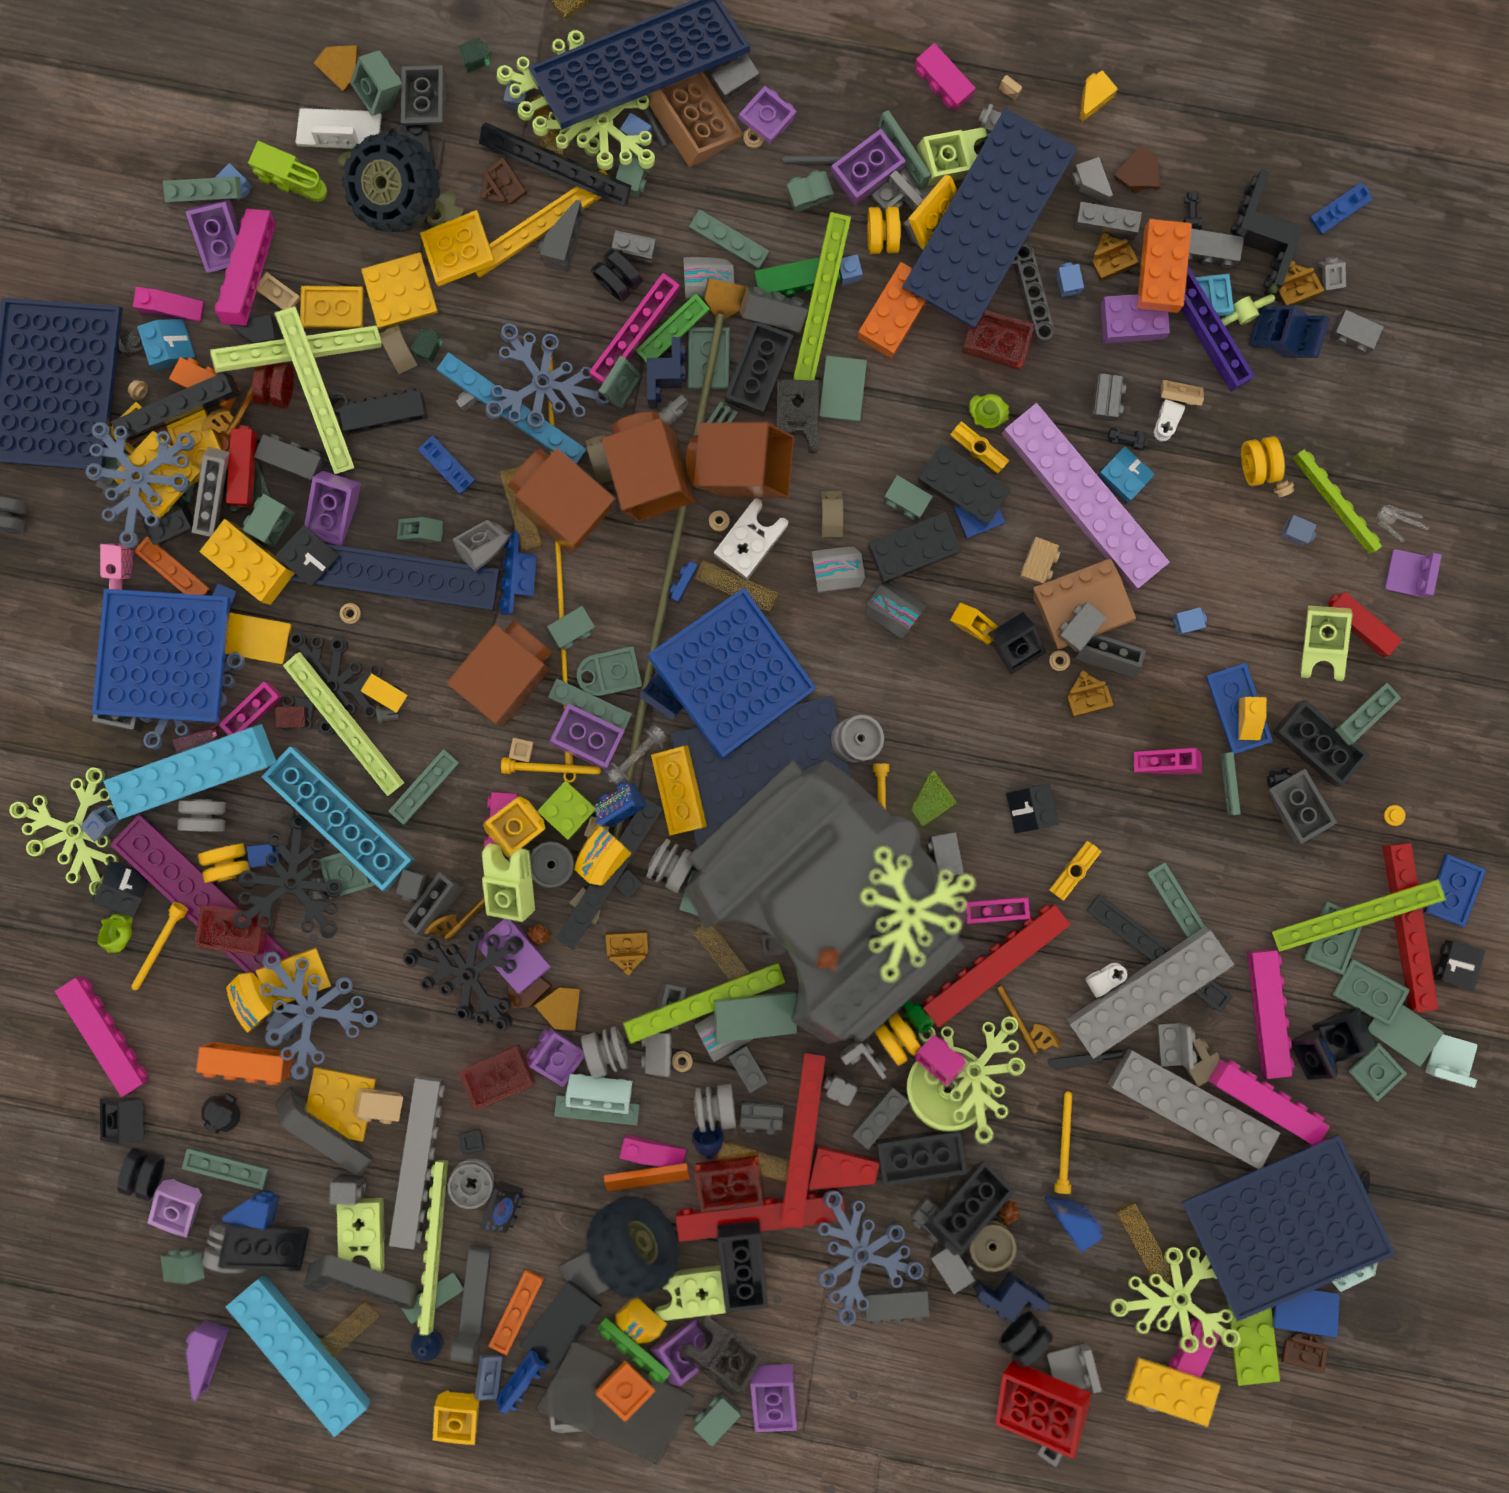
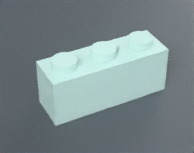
(598, 1093)

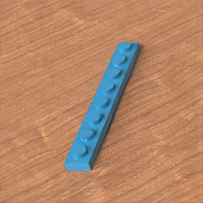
(481, 390)

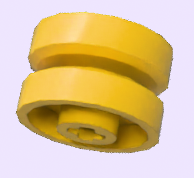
(886, 230)
(1262, 461)
(223, 863)
(898, 1038)

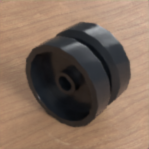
(616, 275)
(140, 1174)
(1025, 1339)

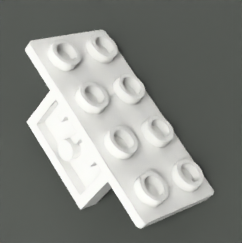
(335, 127)

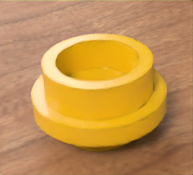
(1394, 815)

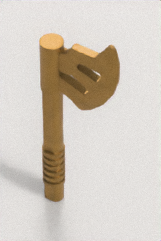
(234, 421)
(449, 933)
(1028, 1037)

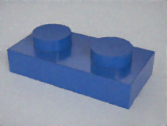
(687, 573)

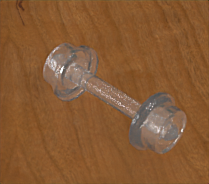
(655, 736)

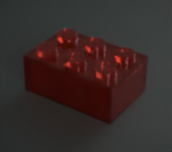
(999, 339)
(218, 931)
(497, 1077)
(729, 1183)

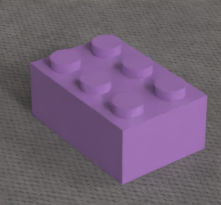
(867, 167)
(1127, 324)
(586, 737)

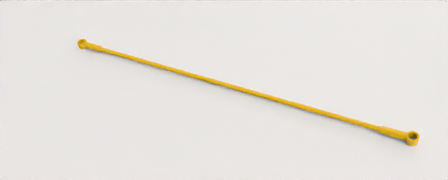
(568, 757)

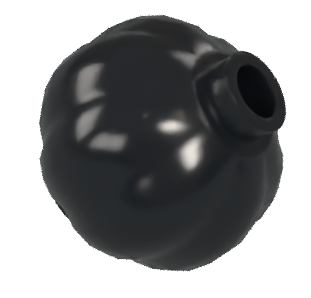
(220, 1113)

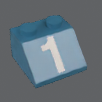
(166, 342)
(1125, 475)

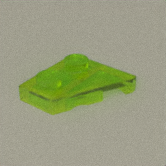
(932, 800)

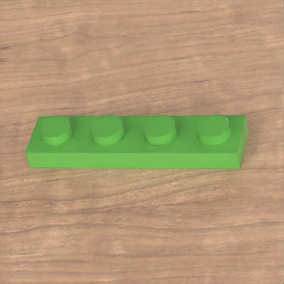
(675, 326)
(628, 1346)

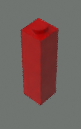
(241, 467)
(1367, 626)

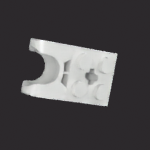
(752, 535)

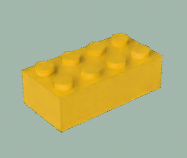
(247, 562)

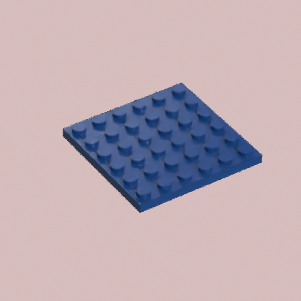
(161, 655)
(731, 672)

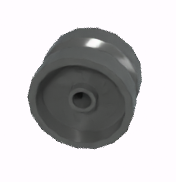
(9, 509)
(564, 864)

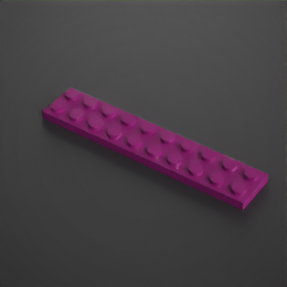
(181, 881)

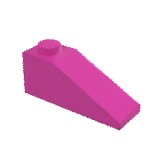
(167, 305)
(1168, 761)
(651, 1152)

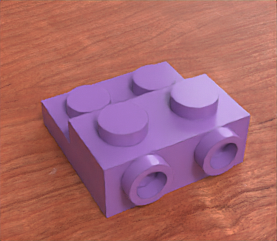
(768, 114)
(555, 1056)

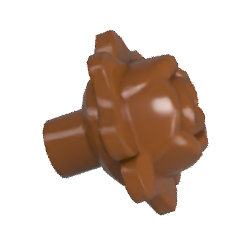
(539, 934)
(828, 958)
(1008, 1212)

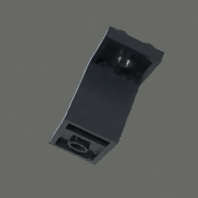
(1266, 233)

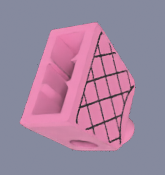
(116, 563)

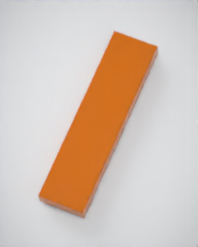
(171, 568)
(646, 1177)
(516, 1312)

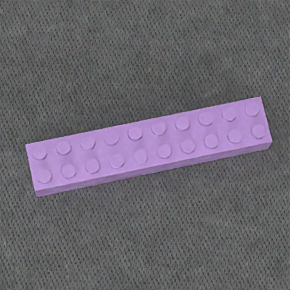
(1085, 497)

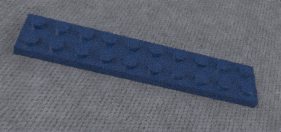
(410, 578)

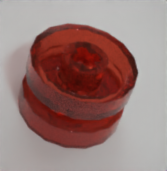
(273, 384)

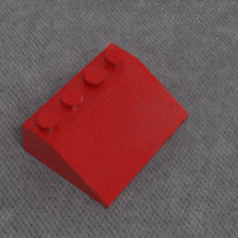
(1042, 1409)

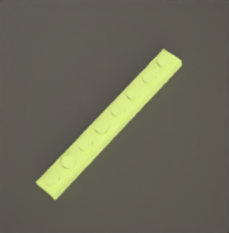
(277, 350)
(314, 389)
(343, 723)
(432, 1254)

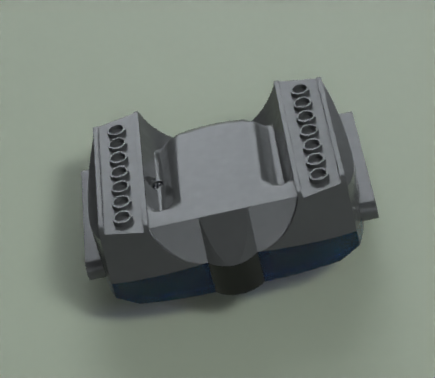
(798, 870)

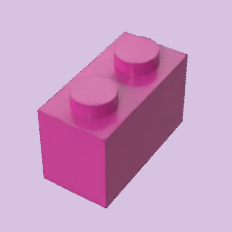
(941, 1060)

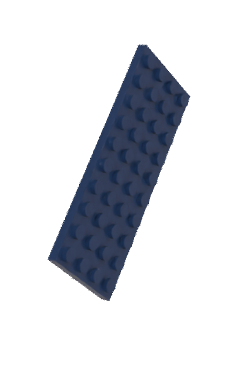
(638, 60)
(989, 218)

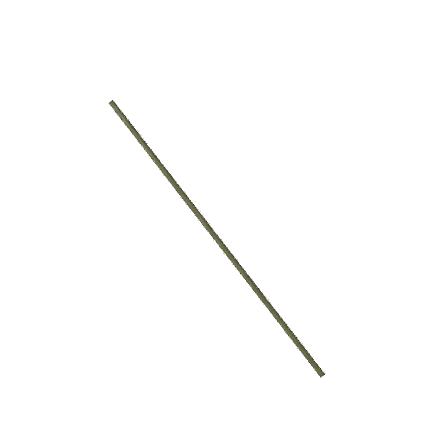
(672, 556)

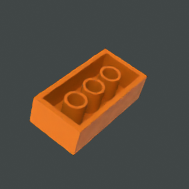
(1164, 265)
(891, 315)
(243, 1062)

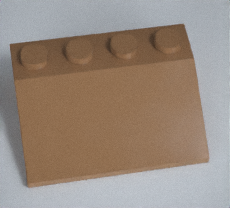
(695, 118)
(1095, 584)

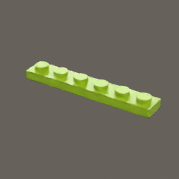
(1333, 496)

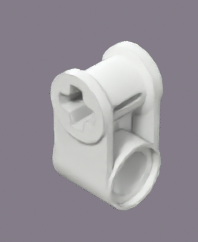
(1168, 417)
(1104, 979)

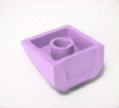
(175, 1207)

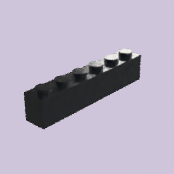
(178, 406)

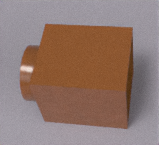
(741, 460)
(647, 466)
(560, 498)
(502, 672)

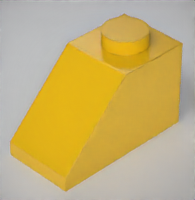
(1096, 93)
(973, 622)
(1251, 717)

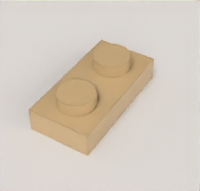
(277, 292)
(1182, 392)

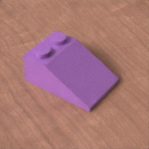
(214, 232)
(331, 506)
(529, 960)
(667, 1351)
(203, 1354)
(774, 1398)

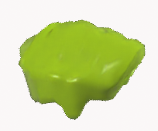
(989, 410)
(115, 932)

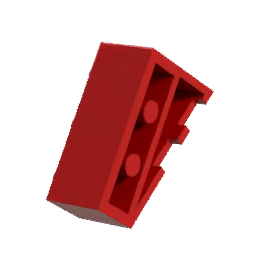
(841, 1169)

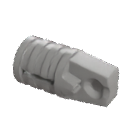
(673, 410)

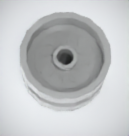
(857, 739)
(201, 815)

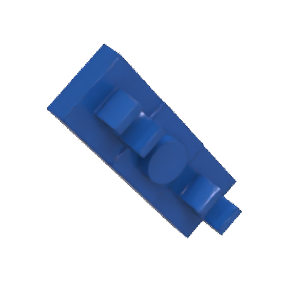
(1341, 208)
(446, 465)
(519, 1382)

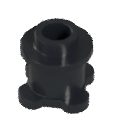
(1277, 777)

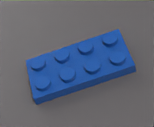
(1226, 689)

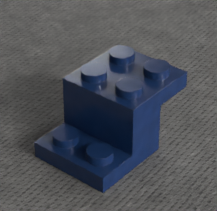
(1289, 331)
(665, 373)
(661, 697)
(1010, 1297)

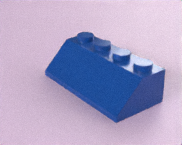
(1076, 1221)

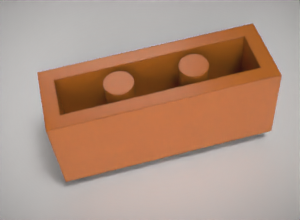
(190, 373)

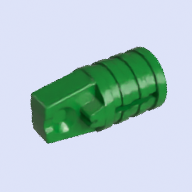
(918, 1017)

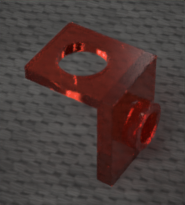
(289, 717)

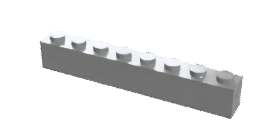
(416, 1162)

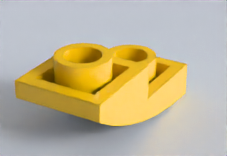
(383, 693)

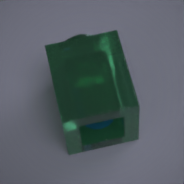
(475, 54)
(426, 345)

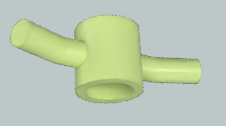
(1246, 310)

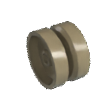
(996, 1256)

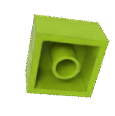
(567, 810)

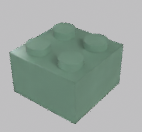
(376, 82)
(268, 520)

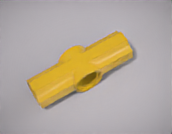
(968, 438)
(1084, 859)

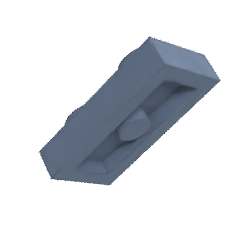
(488, 1377)

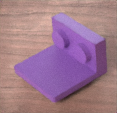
(1413, 573)

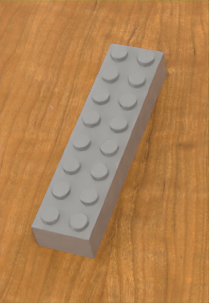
(1150, 992)
(1193, 1108)

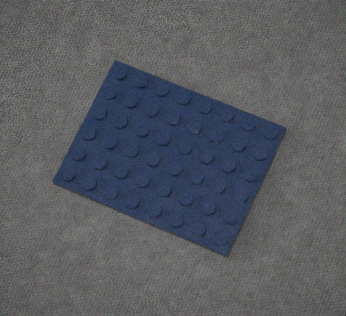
(56, 380)
(731, 781)
(1288, 1228)

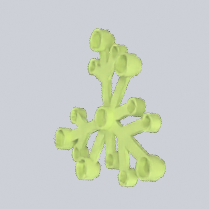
(527, 83)
(595, 125)
(44, 818)
(902, 934)
(978, 1097)
(1155, 1303)

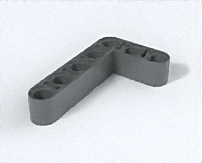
(1030, 303)
(319, 1135)
(360, 1279)
(473, 1305)

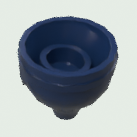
(708, 1142)
(426, 1346)

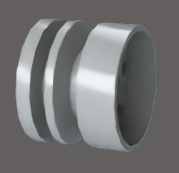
(670, 865)
(604, 1052)
(715, 1108)
(470, 1195)
(212, 1253)

